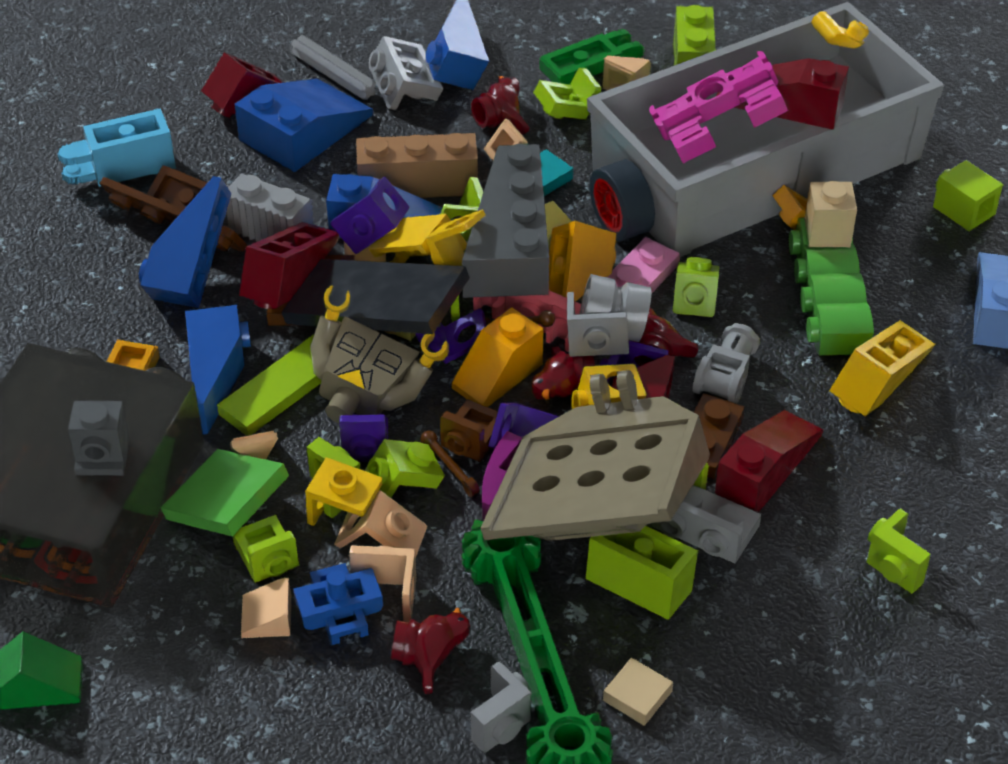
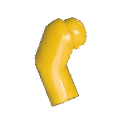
(835, 35)

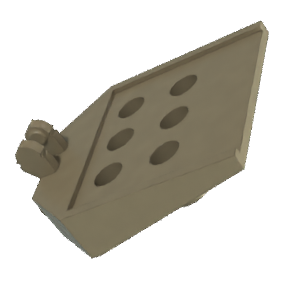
(600, 468)

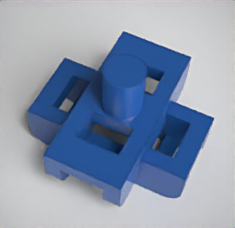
(343, 598)

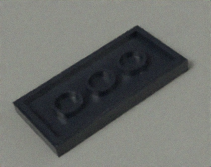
(381, 294)

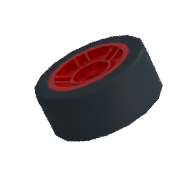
(622, 199)

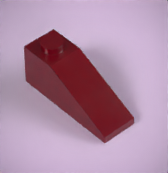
(811, 91)
(282, 262)
(764, 459)

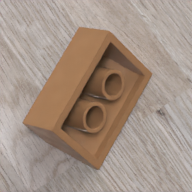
(421, 162)

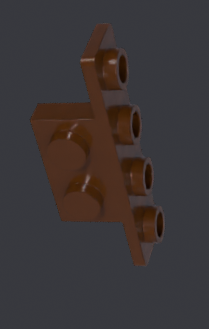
(166, 200)

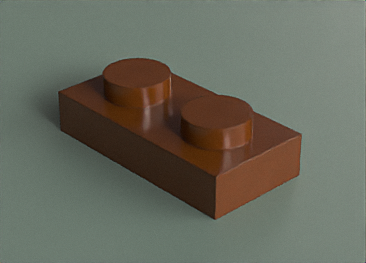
(720, 424)

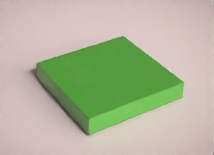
(225, 492)

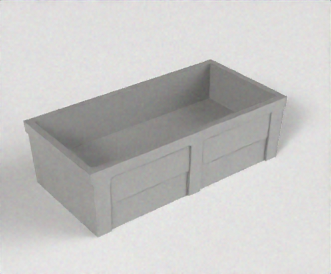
(733, 185)

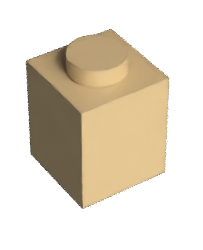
(830, 214)

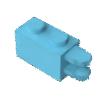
(119, 149)

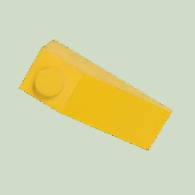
(880, 367)

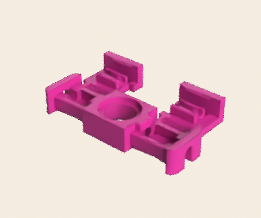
(750, 83)

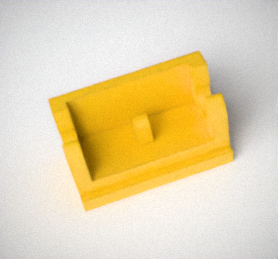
(410, 236)

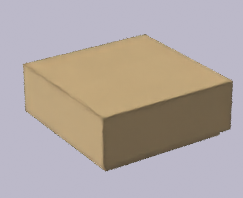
(637, 691)

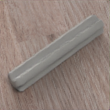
(333, 67)

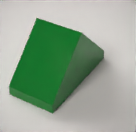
(38, 674)

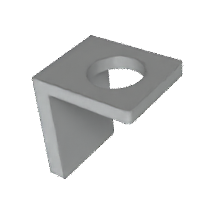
(596, 332)

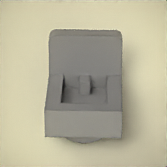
(503, 714)

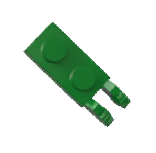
(563, 64)

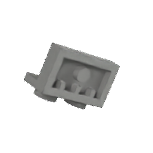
(402, 69)
(712, 524)

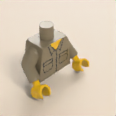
(364, 368)

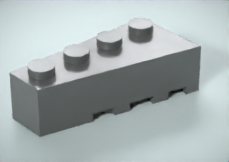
(510, 243)

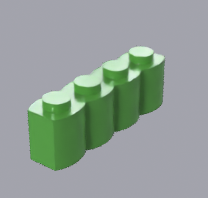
(831, 295)

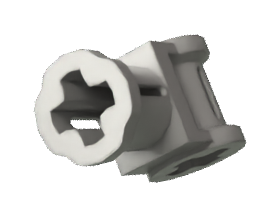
(726, 367)

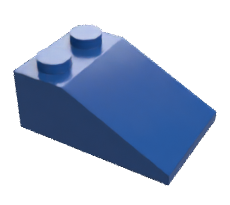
(297, 120)

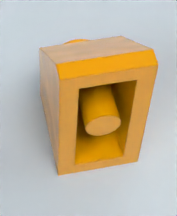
(577, 253)
(500, 358)

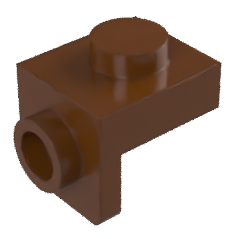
(468, 430)

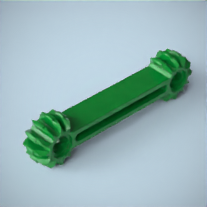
(506, 564)

